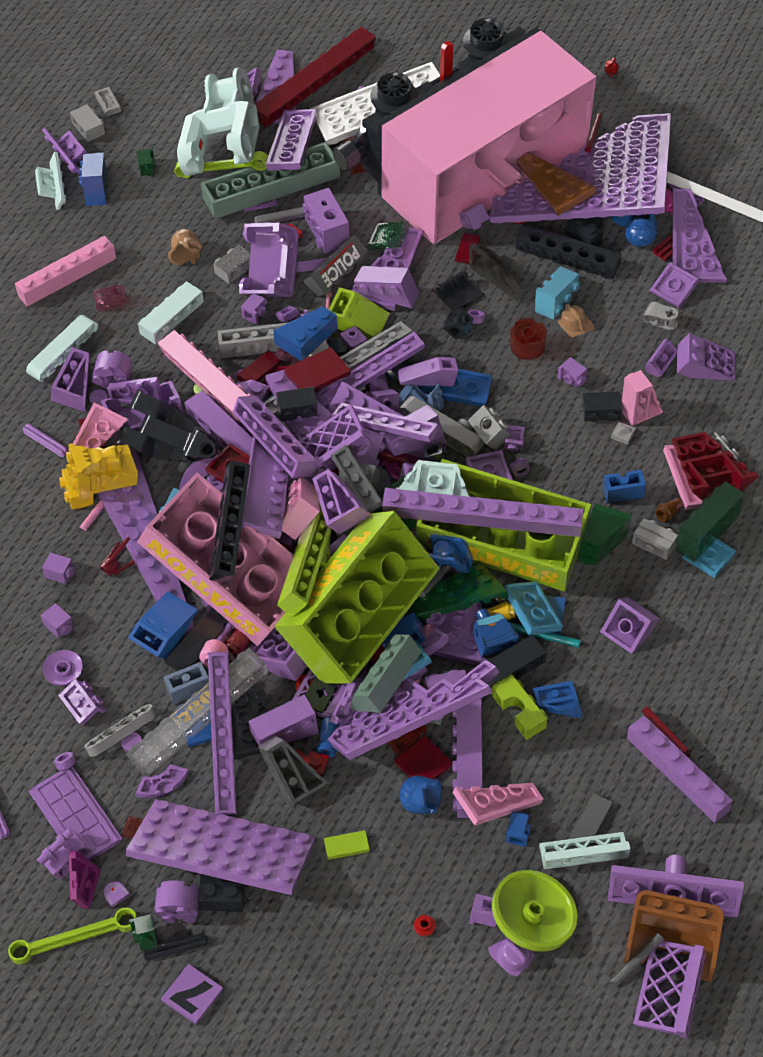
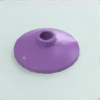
(62, 660)

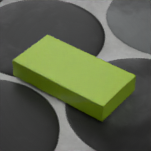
(346, 845)

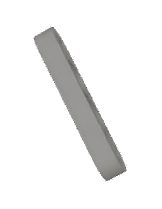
(120, 730)

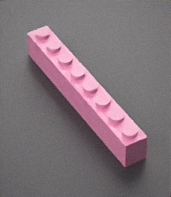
(202, 371)

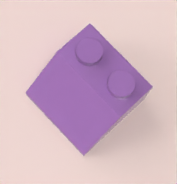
(629, 624)

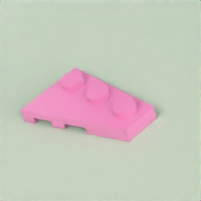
(98, 427)

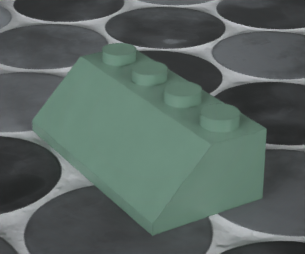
(386, 675)

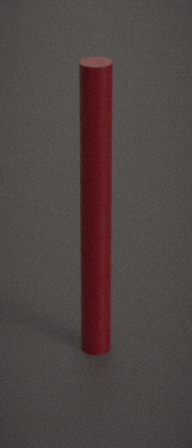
(593, 133)

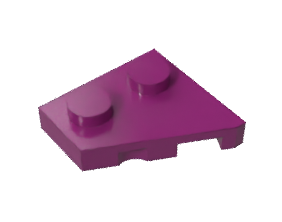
(83, 879)

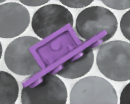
(68, 147)

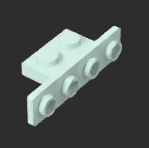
(50, 181)

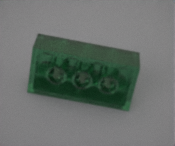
(709, 521)

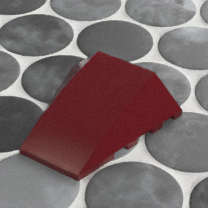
(709, 465)

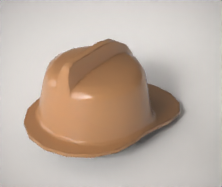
(575, 321)

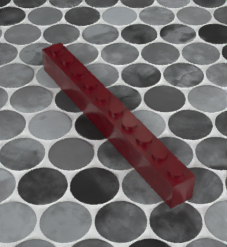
(314, 76)

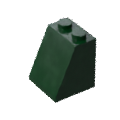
(603, 533)

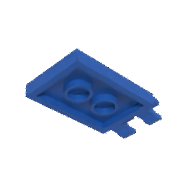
(469, 388)

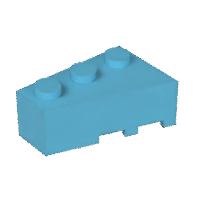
(556, 292)

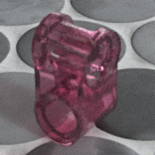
(111, 296)

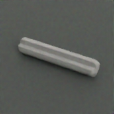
(280, 216)

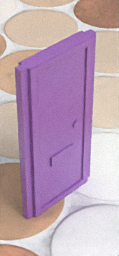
(70, 804)

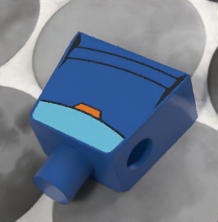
(493, 633)

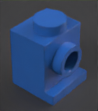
(518, 829)

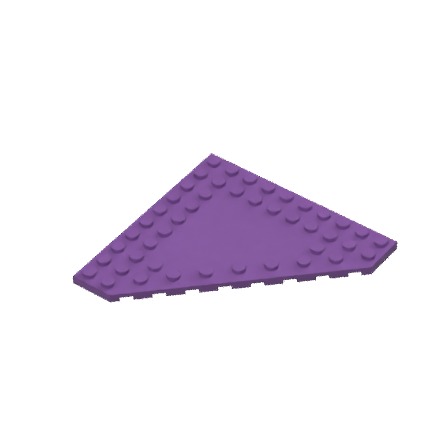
(623, 166)

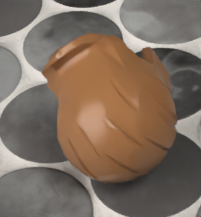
(184, 247)

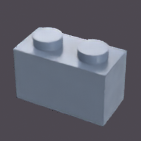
(185, 682)

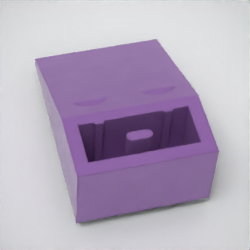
(704, 359)

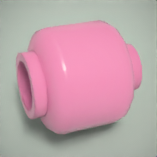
(209, 647)

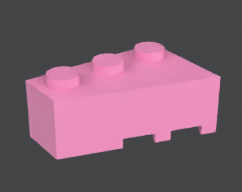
(639, 399)
(300, 507)

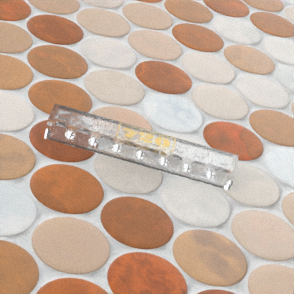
(192, 716)

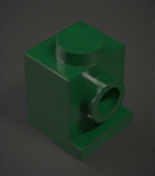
(146, 161)
(144, 932)

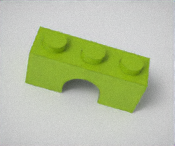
(512, 693)

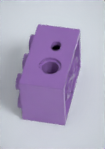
(325, 220)

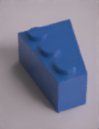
(93, 178)
(306, 332)

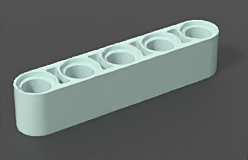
(57, 351)

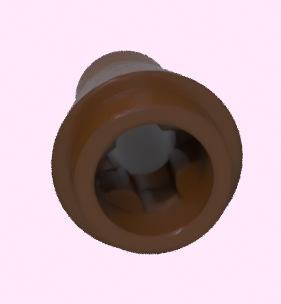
(668, 509)

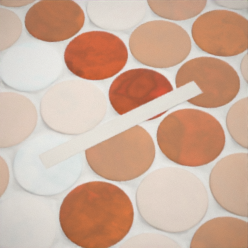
(715, 197)

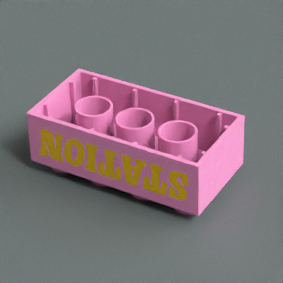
(184, 543)

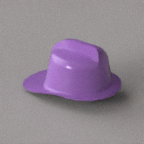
(511, 956)

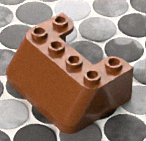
(678, 922)

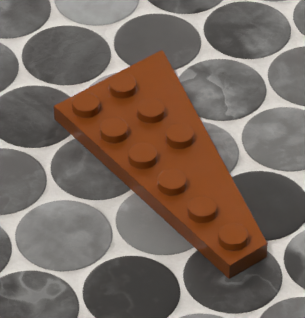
(554, 184)

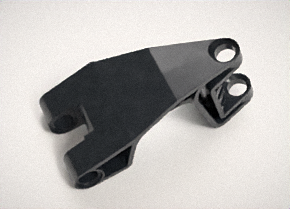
(166, 433)

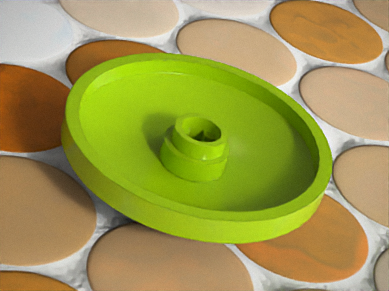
(534, 910)

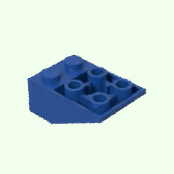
(163, 625)

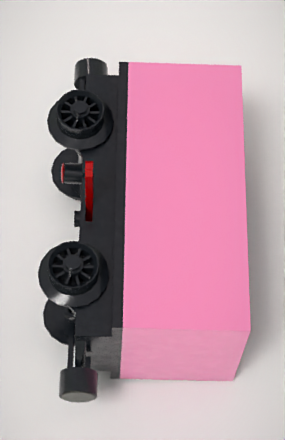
(462, 132)

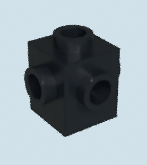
(458, 323)

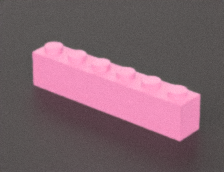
(65, 271)

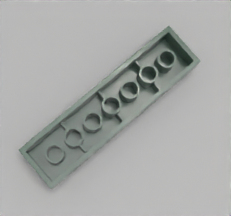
(252, 187)

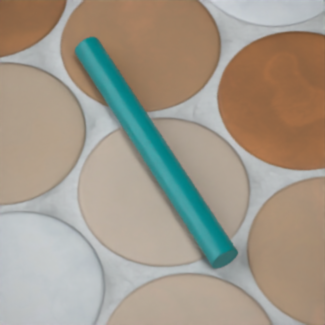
(548, 636)

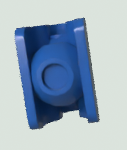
(451, 552)

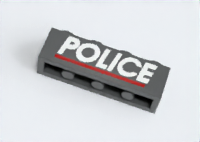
(335, 266)

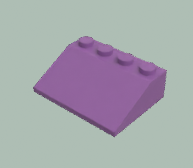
(279, 656)

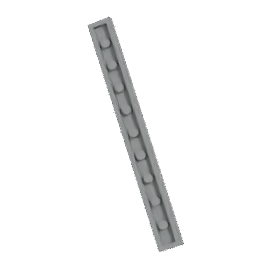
(361, 353)

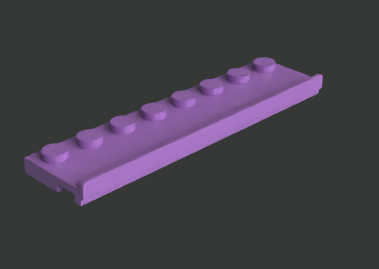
(265, 493)

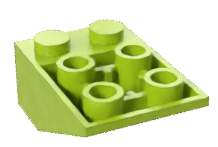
(358, 311)

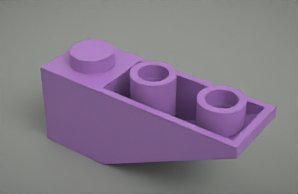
(430, 372)

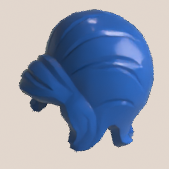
(641, 231)
(420, 795)

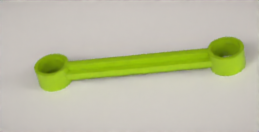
(229, 164)
(70, 936)

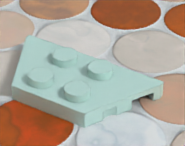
(435, 478)

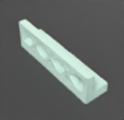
(584, 854)

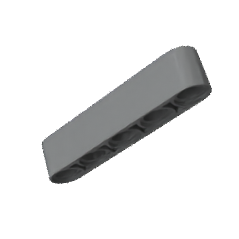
(455, 435)

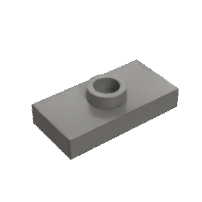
(107, 101)

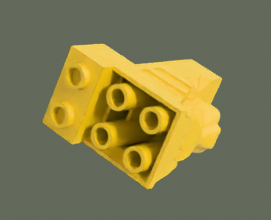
(95, 472)

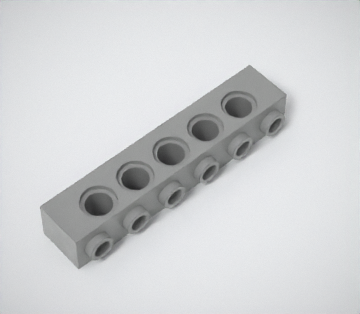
(247, 340)

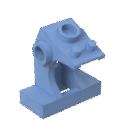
(433, 399)

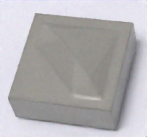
(623, 433)

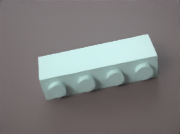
(170, 312)

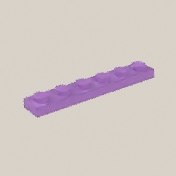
(392, 423)

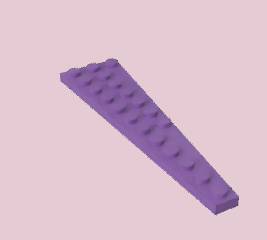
(131, 511)

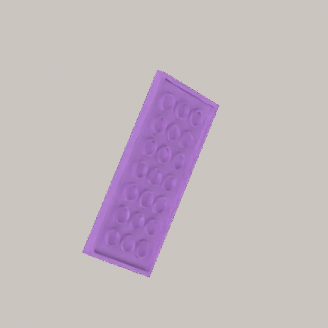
(222, 846)

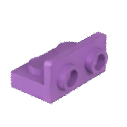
(81, 701)

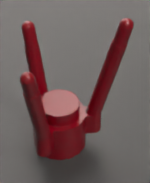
(110, 564)

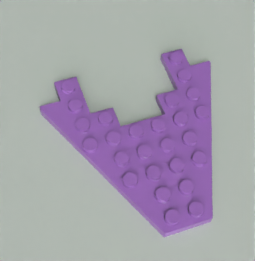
(411, 705)

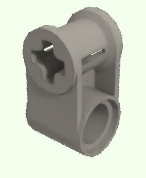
(660, 314)

